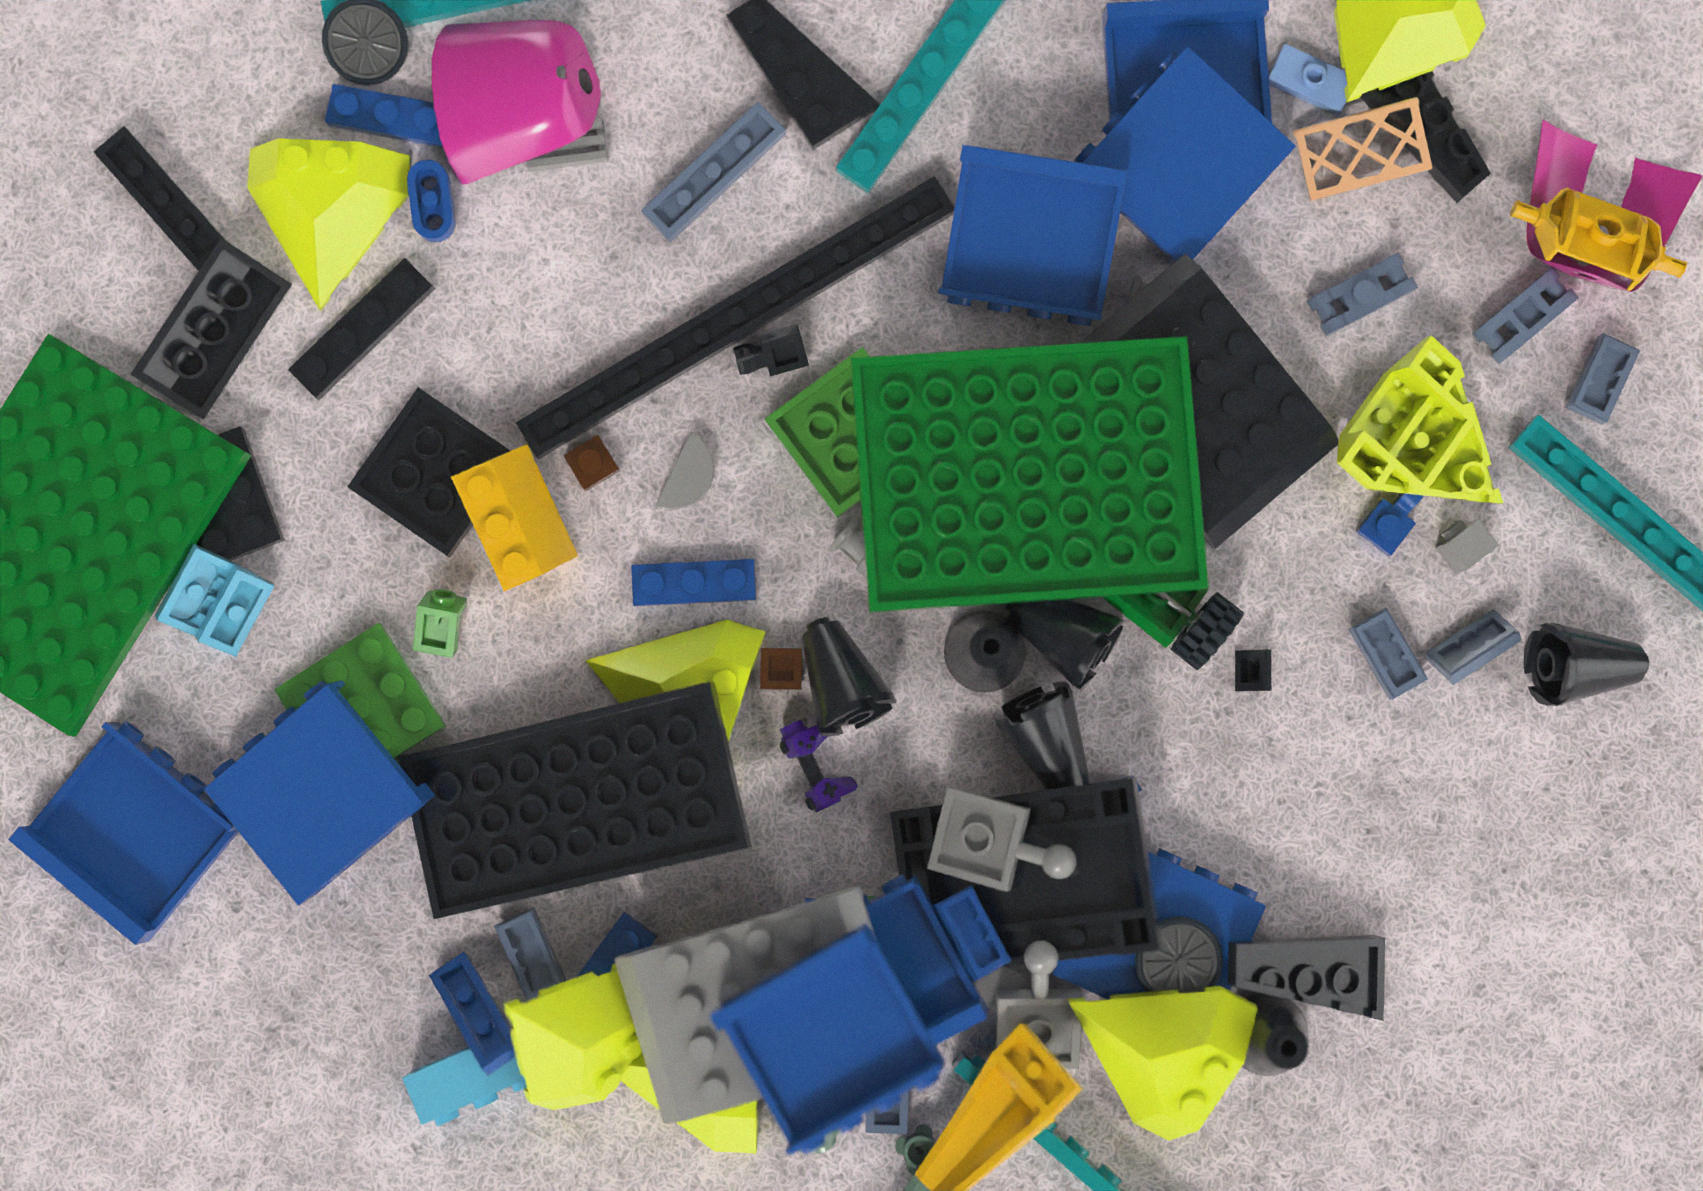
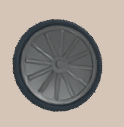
(365, 41)
(1188, 958)

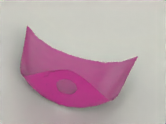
(502, 93)
(1653, 192)

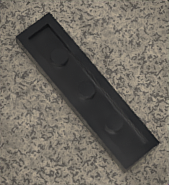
(159, 196)
(361, 329)

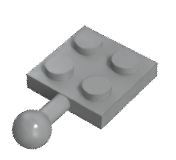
(983, 840)
(1042, 1009)

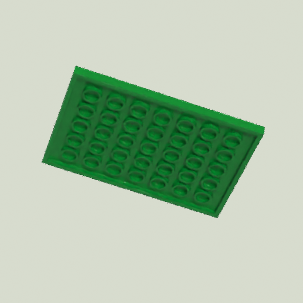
(1028, 474)
(93, 524)

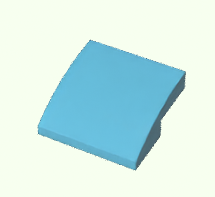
(214, 600)

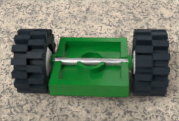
(1167, 612)

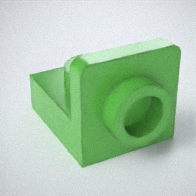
(438, 623)

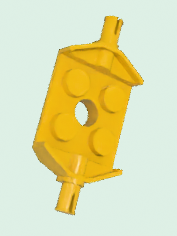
(1572, 228)

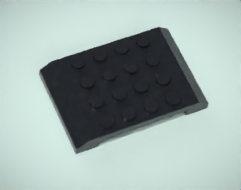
(1249, 414)
(1091, 913)

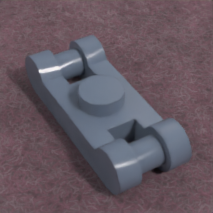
(1362, 294)
(1525, 315)

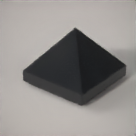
(1253, 670)

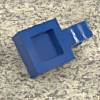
(1389, 523)

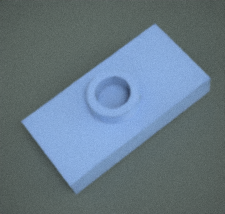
(1309, 79)

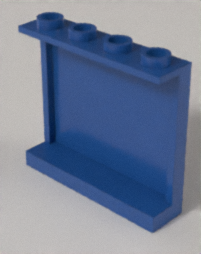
(1221, 32)
(1188, 153)
(1033, 234)
(315, 792)
(128, 833)
(1178, 892)
(924, 959)
(830, 1039)

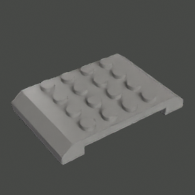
(682, 982)

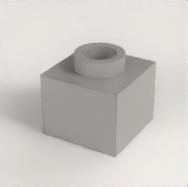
(1466, 544)

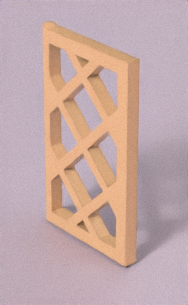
(1390, 170)

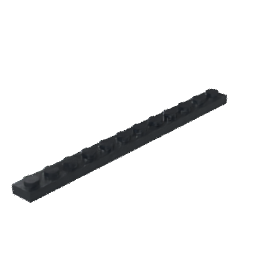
(735, 318)

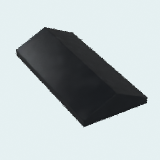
(211, 328)

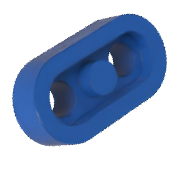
(431, 203)

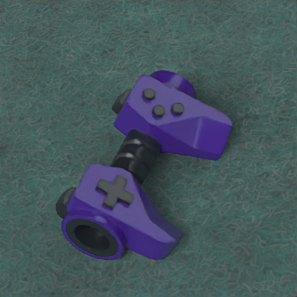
(801, 743)

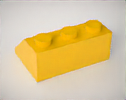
(515, 517)

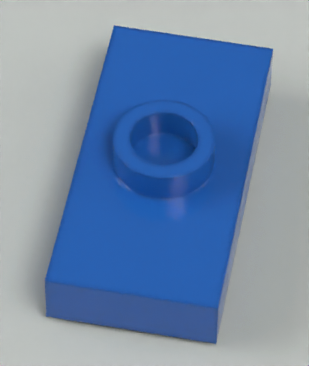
(971, 933)

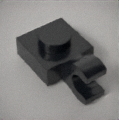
(779, 351)

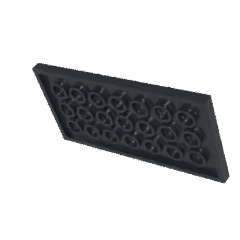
(577, 801)

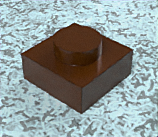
(591, 463)
(781, 669)

